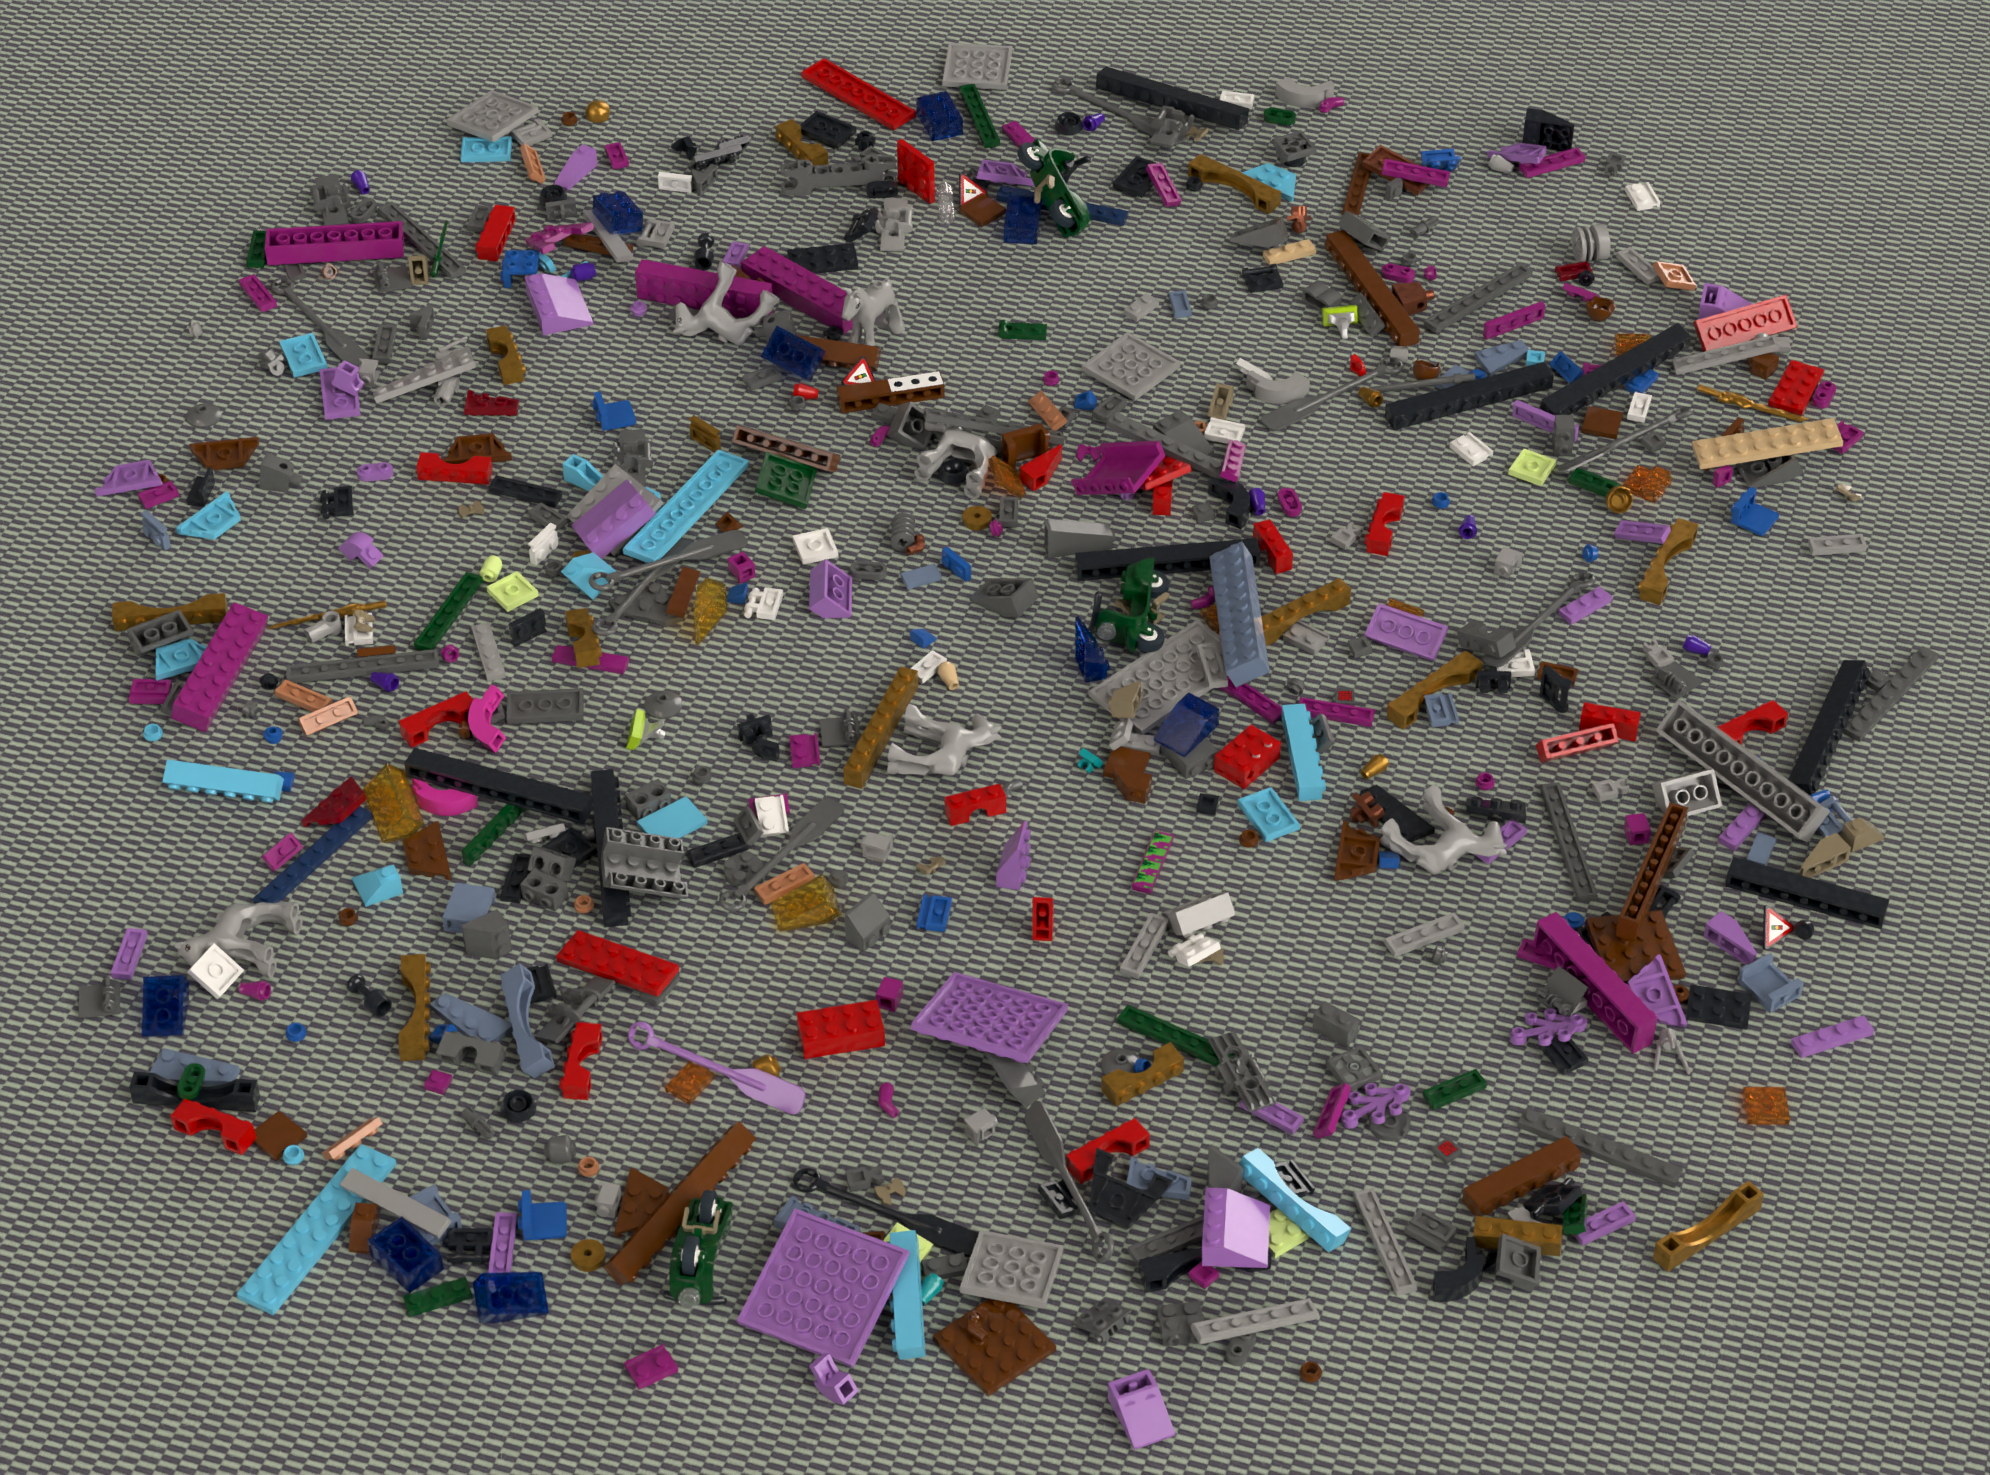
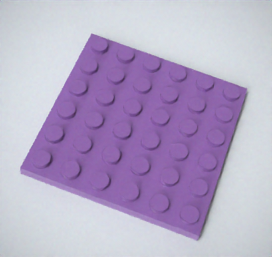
(989, 1017)
(823, 1287)

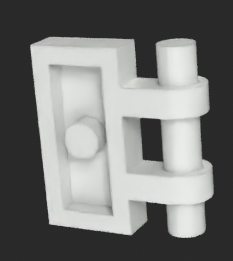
(768, 606)
(1194, 949)

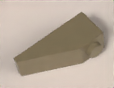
(1827, 854)

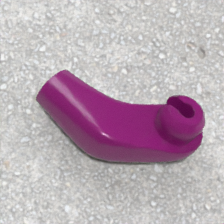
(1330, 103)
(879, 436)
(1204, 601)
(885, 1099)

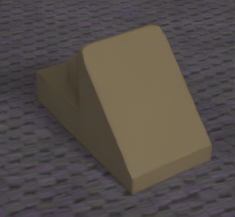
(1221, 401)

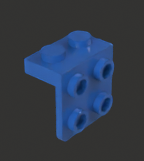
(1440, 159)
(518, 263)
(613, 414)
(1752, 515)
(541, 1219)

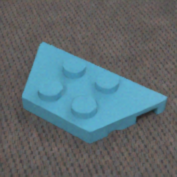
(1276, 178)
(212, 519)
(177, 658)

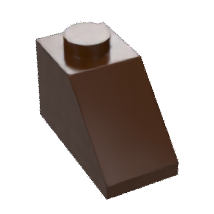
(1763, 365)
(1133, 784)
(363, 1226)

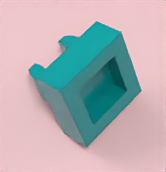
(1090, 759)

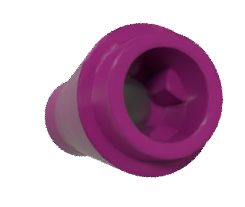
(258, 990)

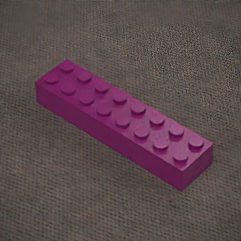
(334, 243)
(693, 287)
(798, 287)
(219, 667)
(1607, 994)

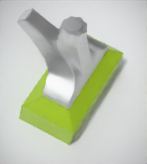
(1341, 317)
(642, 730)

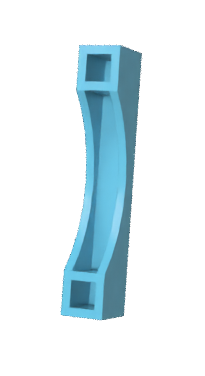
(584, 475)
(1322, 1226)

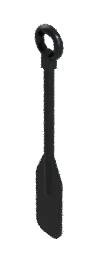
(930, 1227)

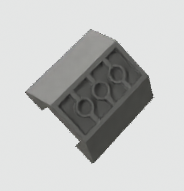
(642, 863)

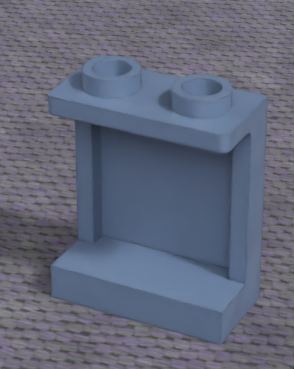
(467, 904)
(1769, 984)
(430, 1198)

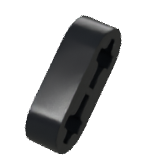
(882, 189)

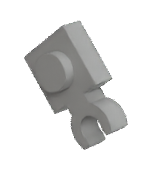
(1345, 537)
(1657, 655)
(1608, 790)

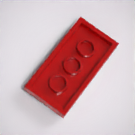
(1796, 387)

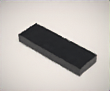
(717, 850)
(517, 873)

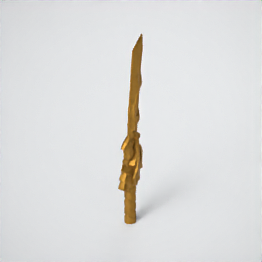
(1742, 401)
(346, 610)

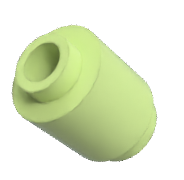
(491, 568)

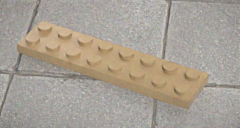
(1767, 443)

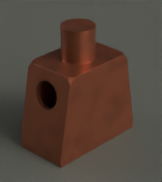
(1412, 296)

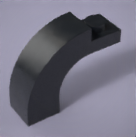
(1238, 498)
(1463, 1281)

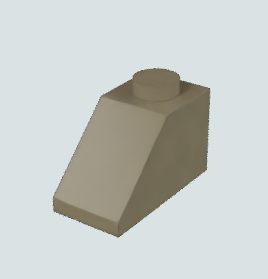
(418, 270)
(1126, 701)
(1860, 834)

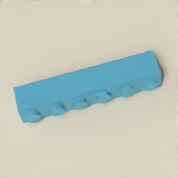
(1302, 752)
(223, 780)
(907, 1301)

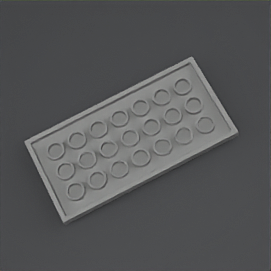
(1163, 675)

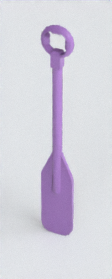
(750, 1081)

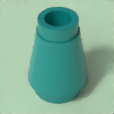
(931, 1287)

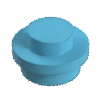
(152, 732)
(293, 1155)

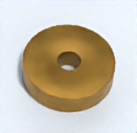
(977, 518)
(588, 1247)

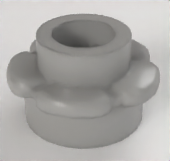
(195, 329)

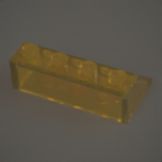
(393, 804)

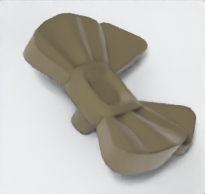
(1198, 132)
(1845, 489)
(476, 508)
(1124, 605)
(362, 617)
(935, 863)
(1216, 957)
(883, 1192)

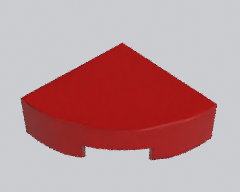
(1357, 365)

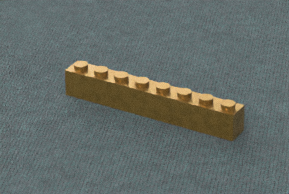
(880, 727)

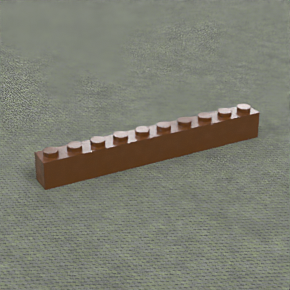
(1371, 285)
(1651, 872)
(669, 1213)

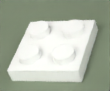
(815, 546)
(215, 971)

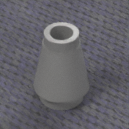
(1500, 164)

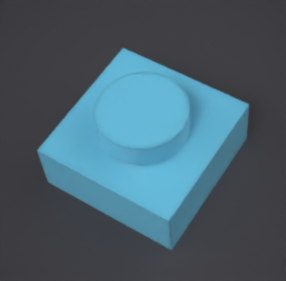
(546, 263)
(1534, 357)

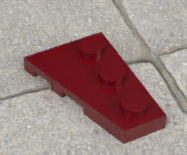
(486, 405)

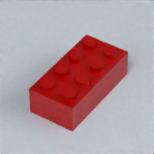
(840, 1029)

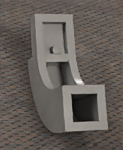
(1303, 96)
(1278, 391)

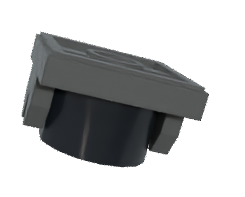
(1295, 150)

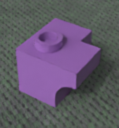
(347, 378)

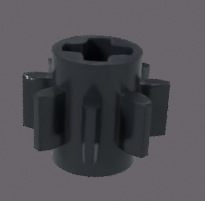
(864, 140)

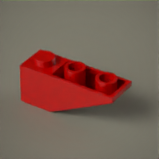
(1040, 470)

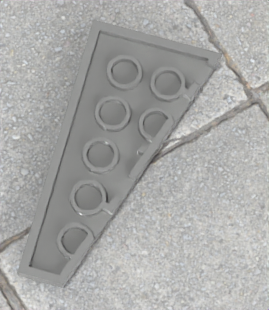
(432, 372)

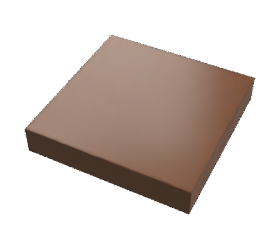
(1674, 275)

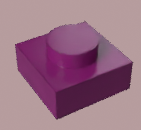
(1722, 476)
(438, 1082)
(1203, 1275)

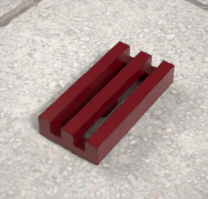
(1571, 271)

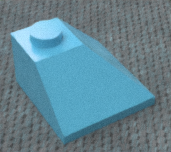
(580, 570)
(378, 885)

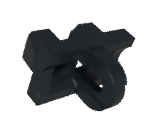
(1487, 680)
(748, 730)

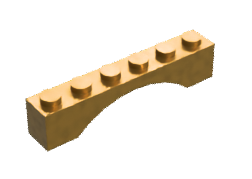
(1210, 171)
(1655, 582)
(1328, 597)
(207, 609)
(1458, 671)
(413, 1036)
(1681, 1245)

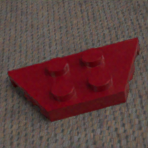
(337, 805)

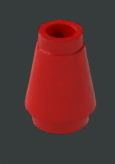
(805, 391)

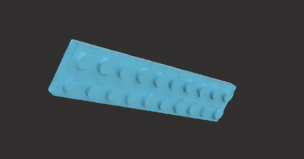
(686, 507)
(311, 1234)

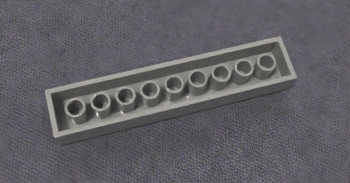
(1743, 771)

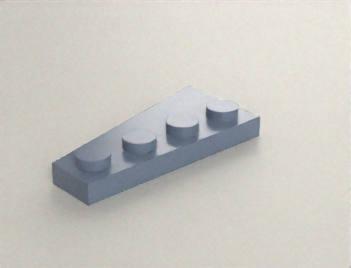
(470, 1019)
(172, 1063)
(784, 1215)

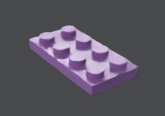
(336, 401)
(1406, 632)

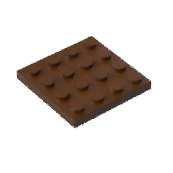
(1630, 956)
(1009, 1351)

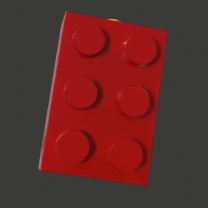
(1247, 756)

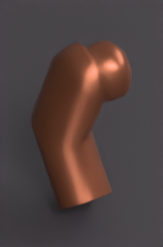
(918, 545)

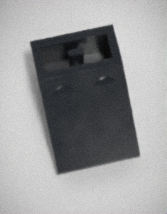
(1547, 130)

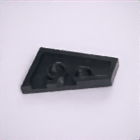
(1504, 809)

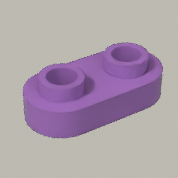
(375, 471)

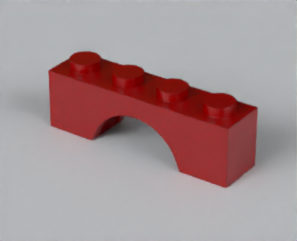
(474, 471)
(1388, 510)
(1767, 717)
(417, 726)
(585, 1042)
(193, 1117)
(1127, 1138)

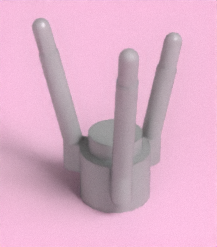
(444, 351)
(1669, 1042)

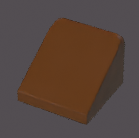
(727, 523)

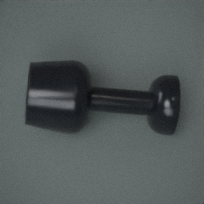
(704, 256)
(375, 1000)

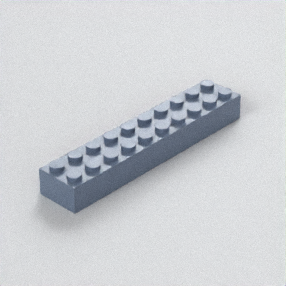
(1239, 614)

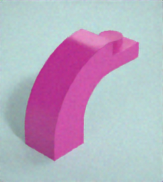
(479, 719)
(442, 802)

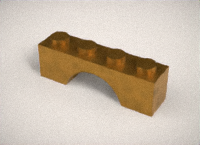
(790, 136)
(501, 342)
(587, 647)
(1122, 1085)
(1544, 1235)

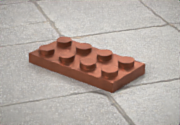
(1375, 163)

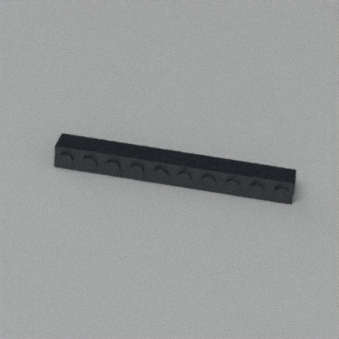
(1162, 94)
(1617, 372)
(1469, 395)
(1167, 558)
(1829, 725)
(499, 785)
(606, 815)

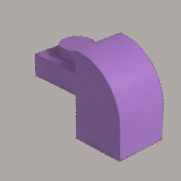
(360, 546)
(831, 1382)

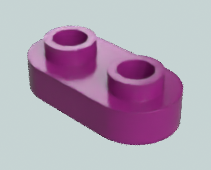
(1397, 273)
(1824, 394)
(1289, 502)

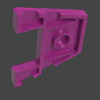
(544, 240)

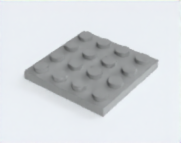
(979, 64)
(492, 116)
(1131, 366)
(605, 486)
(1012, 1269)

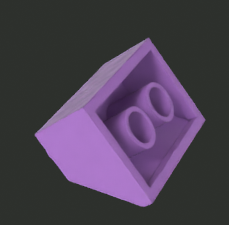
(830, 591)

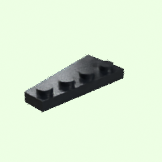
(1410, 824)

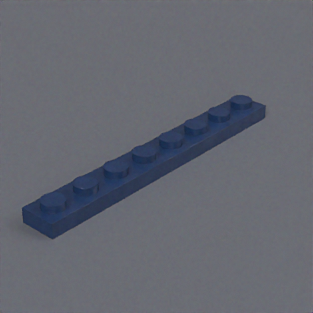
(1096, 212)
(313, 857)

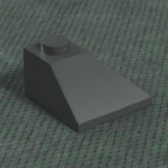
(1223, 1171)

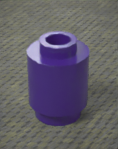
(583, 271)

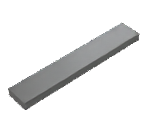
(611, 241)
(1725, 354)
(395, 1203)
(1385, 1242)
(1254, 1321)

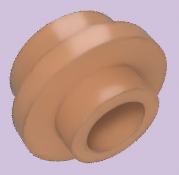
(583, 904)
(588, 1167)

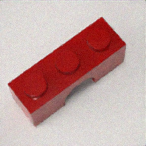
(1279, 554)
(1625, 721)
(961, 805)

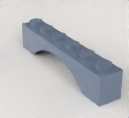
(518, 990)

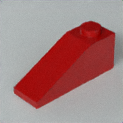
(1162, 499)
(1042, 919)

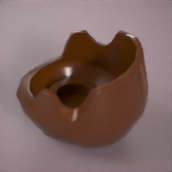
(1600, 308)
(1425, 370)

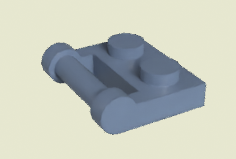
(1831, 824)

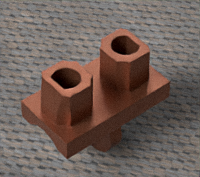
(1298, 216)
(1362, 810)

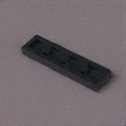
(525, 491)

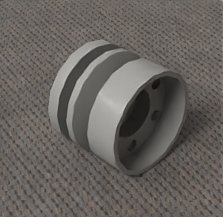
(1591, 243)

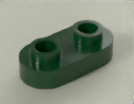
(1279, 116)
(191, 1083)

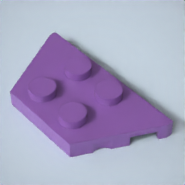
(1521, 152)
(1003, 172)
(129, 477)
(1658, 993)

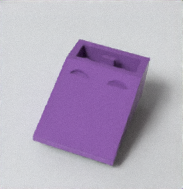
(1719, 299)
(1014, 859)
(1140, 1409)

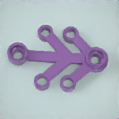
(1548, 1029)
(1398, 1093)

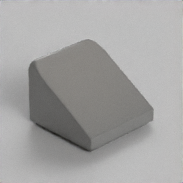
(1399, 352)

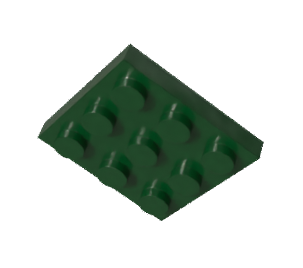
(785, 480)

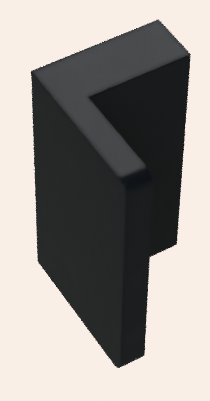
(201, 489)

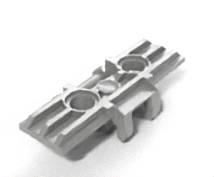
(889, 223)

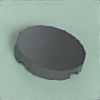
(1393, 1128)

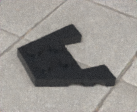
(1117, 1200)

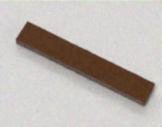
(1357, 186)

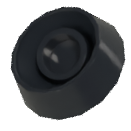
(1068, 123)
(551, 194)
(953, 472)
(518, 1106)

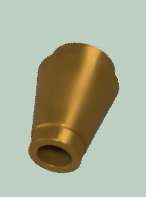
(1371, 397)
(1376, 765)

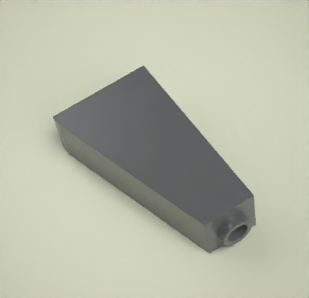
(1071, 537)

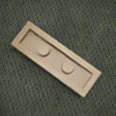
(1289, 252)

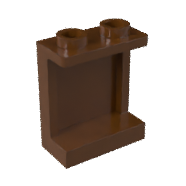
(1024, 444)

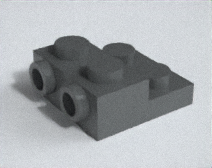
(1518, 1262)
(1176, 1322)

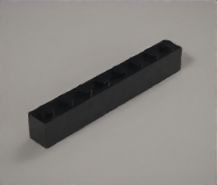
(1807, 893)

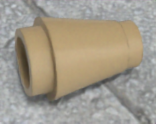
(948, 674)

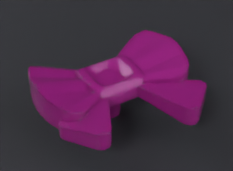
(1082, 450)

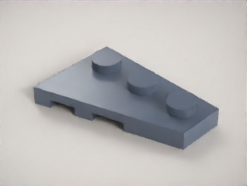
(1500, 356)
(1142, 1174)

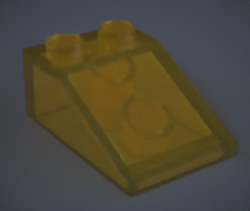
(709, 607)
(806, 905)

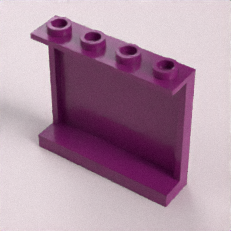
(1121, 468)

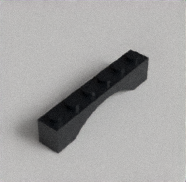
(233, 1096)
(1161, 1271)

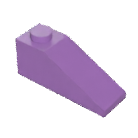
(578, 166)
(1729, 936)

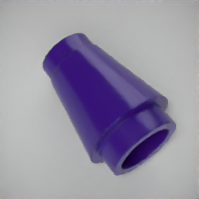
(1092, 122)
(360, 181)
(1257, 500)
(1468, 527)
(1696, 645)
(386, 681)

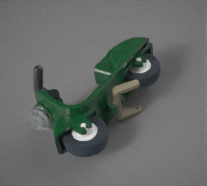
(1050, 176)
(1134, 630)
(695, 1251)

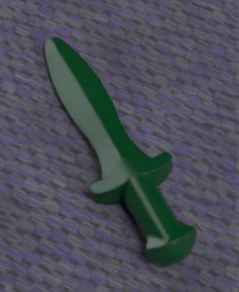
(437, 257)

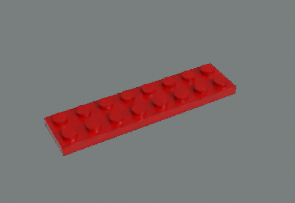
(858, 94)

